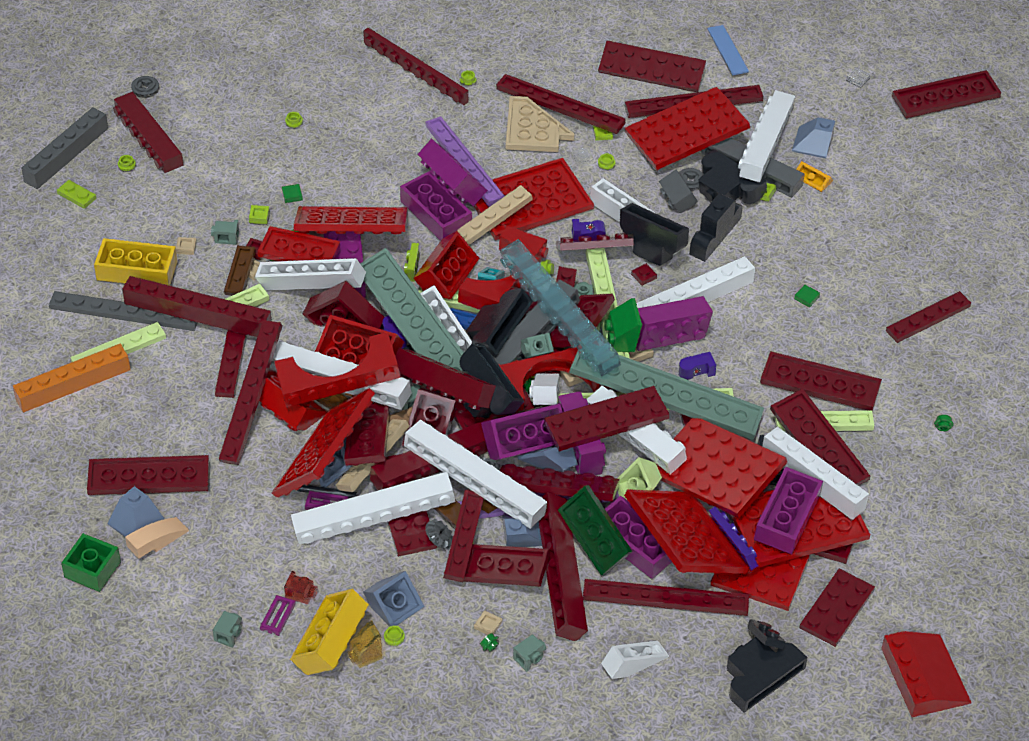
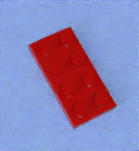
(296, 246)

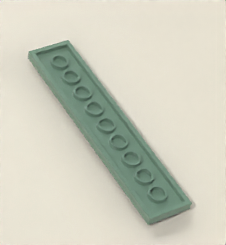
(410, 310)
(678, 394)

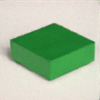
(292, 193)
(807, 296)

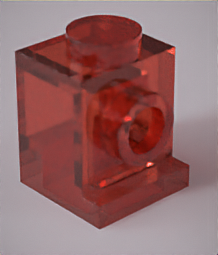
(300, 588)

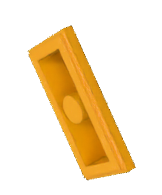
(814, 177)

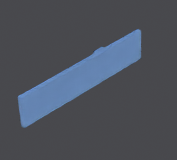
(728, 50)

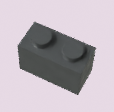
(678, 192)

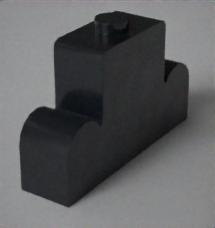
(723, 177)
(715, 225)
(653, 235)
(497, 321)
(482, 365)
(761, 671)

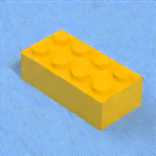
(147, 261)
(329, 632)

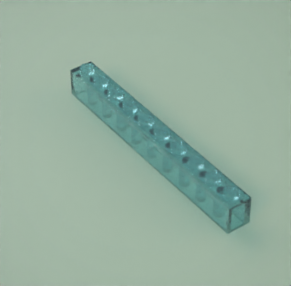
(560, 308)

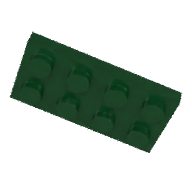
(595, 530)

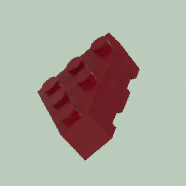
(344, 303)

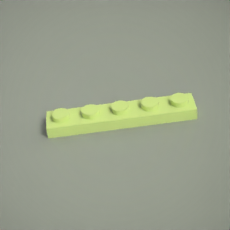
(130, 342)
(846, 420)

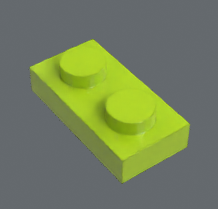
(76, 194)
(412, 257)

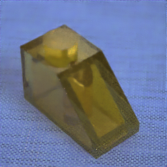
(366, 646)

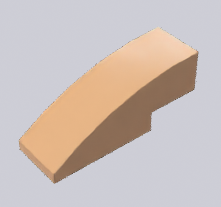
(155, 536)

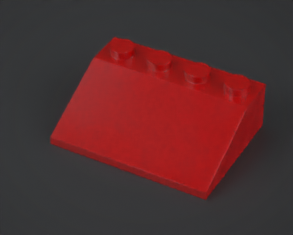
(350, 339)
(924, 672)

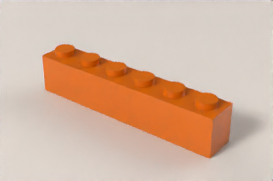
(71, 377)

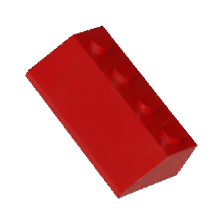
(447, 266)
(297, 416)

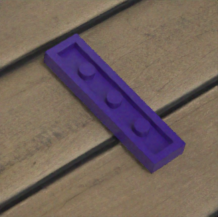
(737, 541)

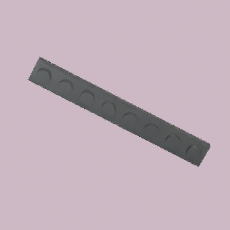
(115, 310)

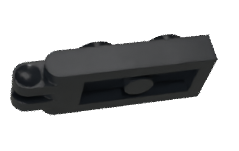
(766, 634)

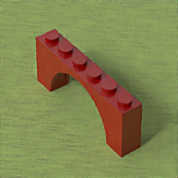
(480, 292)
(521, 371)
(301, 387)

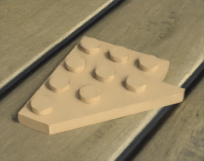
(533, 128)

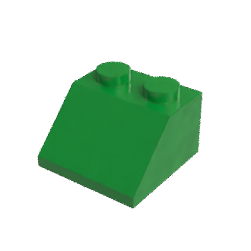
(624, 326)

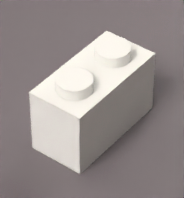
(545, 389)

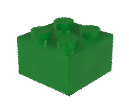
(91, 562)

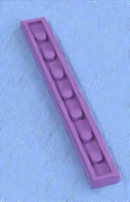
(456, 148)

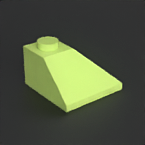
(639, 476)

